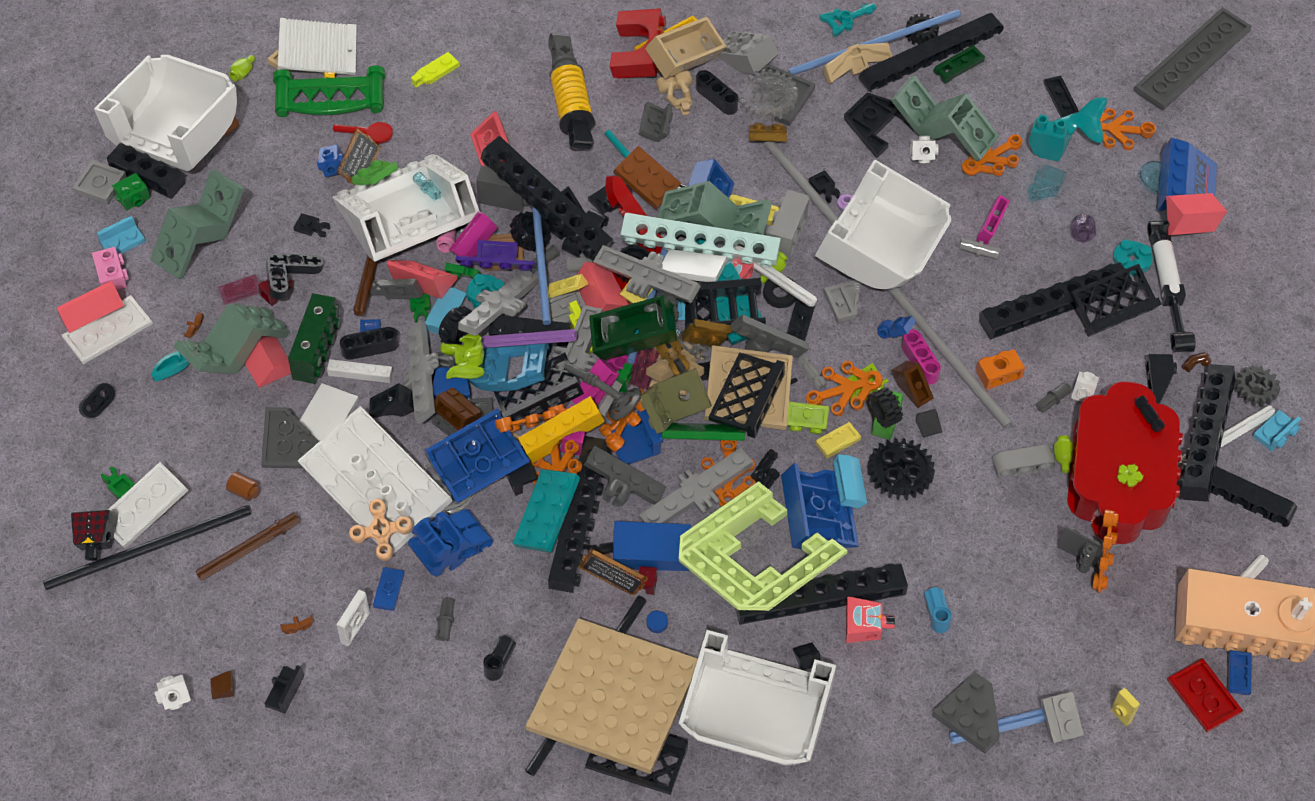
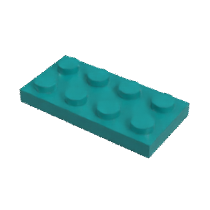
(730, 273)
(546, 510)

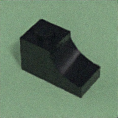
(393, 401)

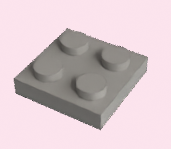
(97, 181)

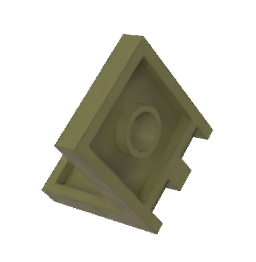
(664, 400)

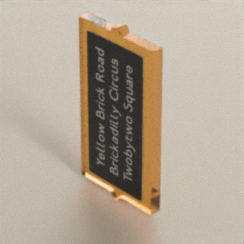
(358, 155)
(612, 572)

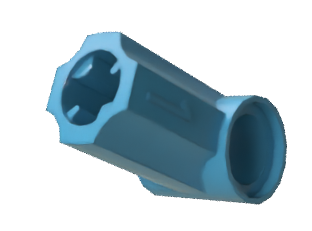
(938, 609)

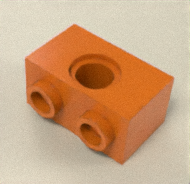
(1010, 365)

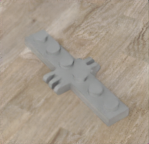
(646, 274)
(497, 302)
(578, 350)
(418, 376)
(698, 488)

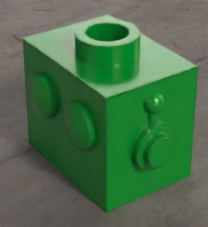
(131, 192)

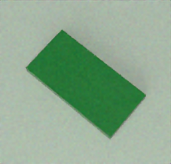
(703, 432)

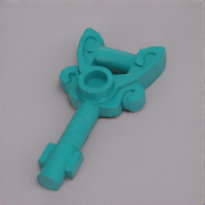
(845, 18)

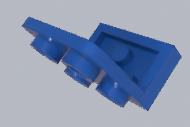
(640, 441)

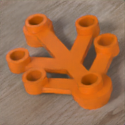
(1116, 129)
(993, 157)
(847, 387)
(506, 424)
(614, 440)
(560, 464)
(728, 492)
(1100, 580)

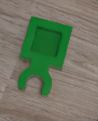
(461, 271)
(420, 306)
(625, 377)
(117, 485)

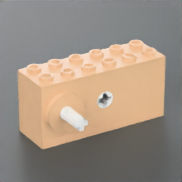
(1245, 615)

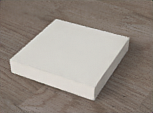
(353, 618)

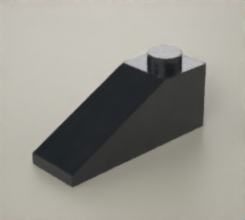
(1159, 373)

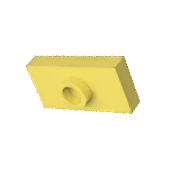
(838, 440)
(1125, 706)

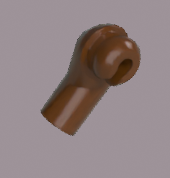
(1202, 358)

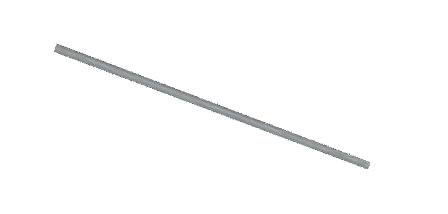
(898, 295)

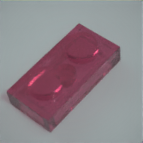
(239, 289)
(645, 359)

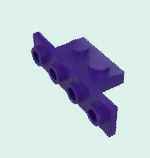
(496, 254)

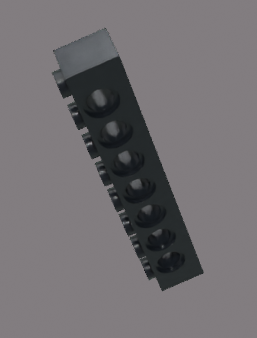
(543, 188)
(1045, 302)
(1208, 433)
(563, 579)
(832, 597)

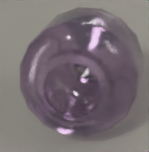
(1083, 228)

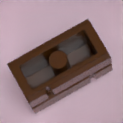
(456, 409)

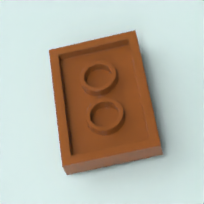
(646, 177)

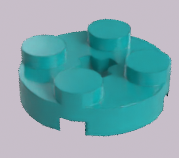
(1137, 249)
(480, 283)

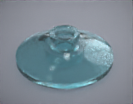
(1150, 175)

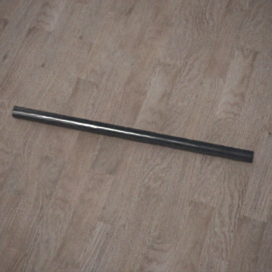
(146, 547)
(548, 743)

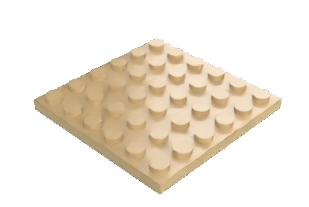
(613, 695)

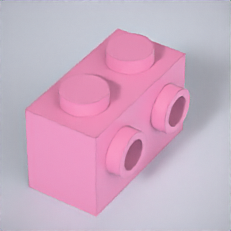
(109, 268)

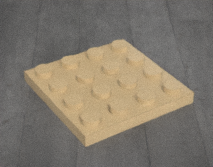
(720, 366)

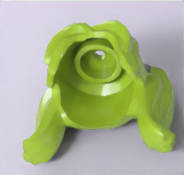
(467, 357)

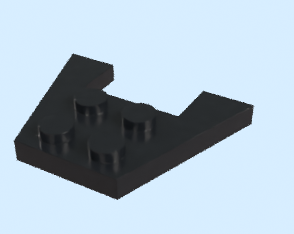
(869, 117)

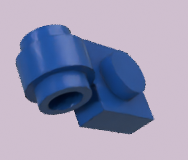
(897, 328)

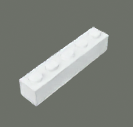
(359, 371)

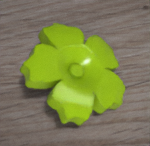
(1129, 475)

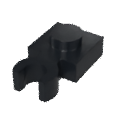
(824, 184)
(309, 224)

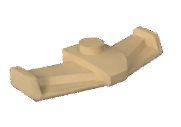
(856, 60)

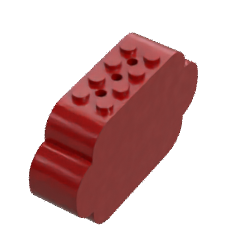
(1113, 434)

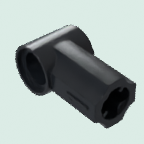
(498, 657)

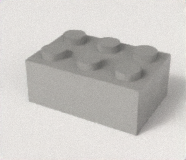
(789, 221)

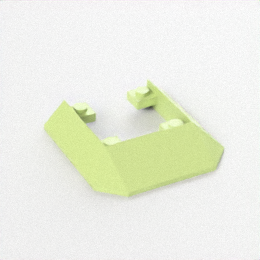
(710, 543)

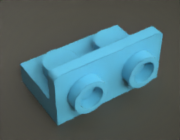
(121, 235)
(1276, 430)

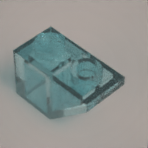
(1047, 184)

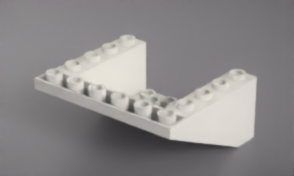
(399, 214)

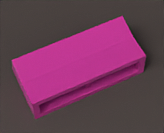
(992, 220)
(478, 229)
(606, 374)

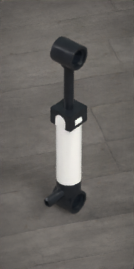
(1173, 291)

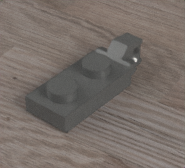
(397, 288)

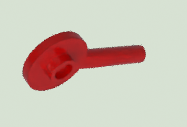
(379, 131)

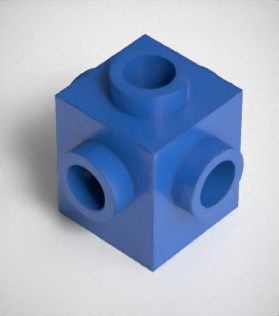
(329, 160)

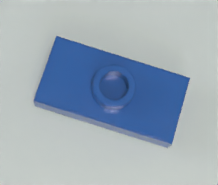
(388, 589)
(1239, 672)

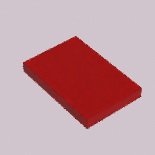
(1204, 695)

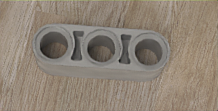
(1023, 460)

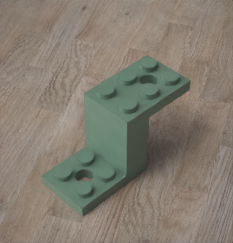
(954, 116)
(710, 207)
(196, 224)
(232, 339)

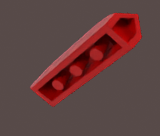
(620, 195)

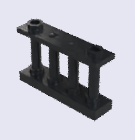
(729, 289)

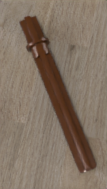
(365, 287)
(247, 546)

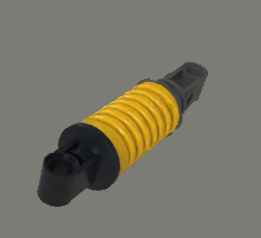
(570, 93)

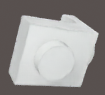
(1084, 386)

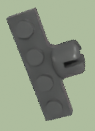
(766, 338)
(623, 479)

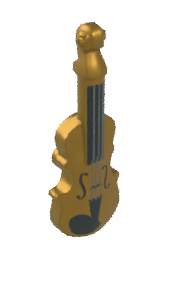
(671, 352)

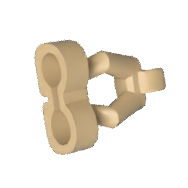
(679, 81)

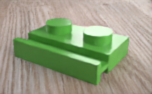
(374, 173)

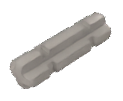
(812, 372)

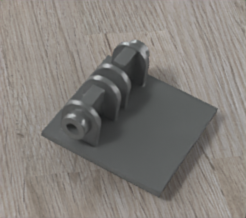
(1082, 547)

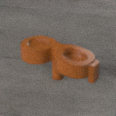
(194, 326)
(293, 628)

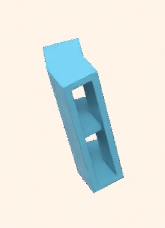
(450, 300)
(849, 481)

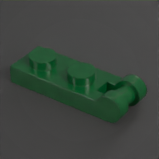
(959, 64)

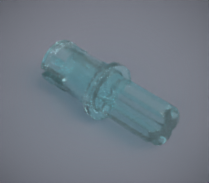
(427, 186)

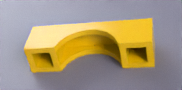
(542, 439)

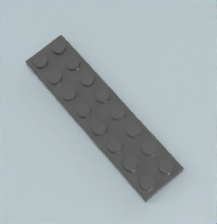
(1192, 58)

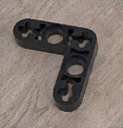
(313, 265)

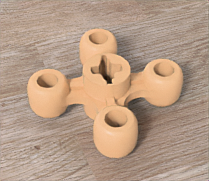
(388, 529)

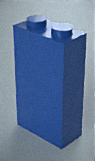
(648, 545)

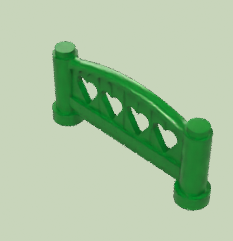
(288, 89)

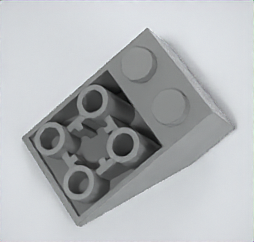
(748, 51)

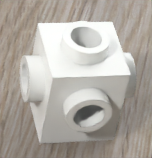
(917, 146)
(172, 692)

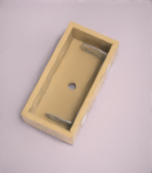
(696, 40)

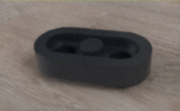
(95, 401)

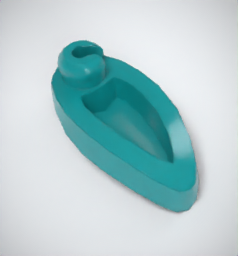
(168, 366)

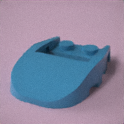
(497, 362)

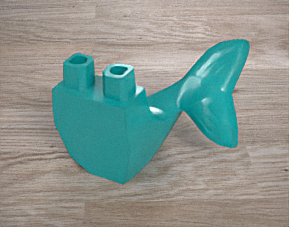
(1051, 138)

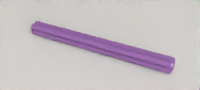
(529, 338)

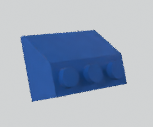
(711, 171)

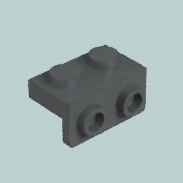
(655, 121)

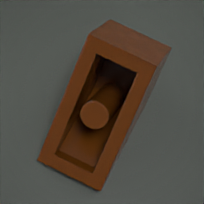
(913, 382)

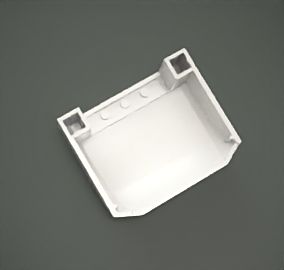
(169, 110)
(885, 230)
(756, 703)

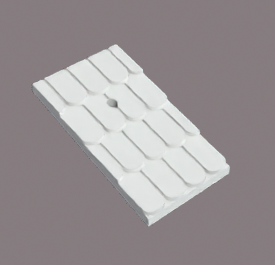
(365, 464)

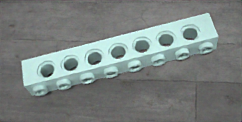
(731, 238)

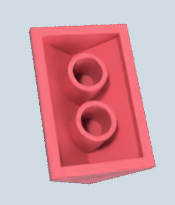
(486, 133)
(1193, 213)
(431, 280)
(601, 289)
(90, 306)
(267, 361)

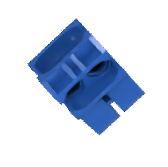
(448, 540)

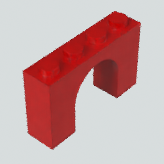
(637, 23)

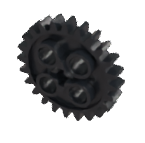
(901, 468)

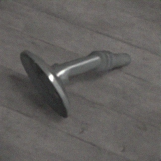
(620, 399)

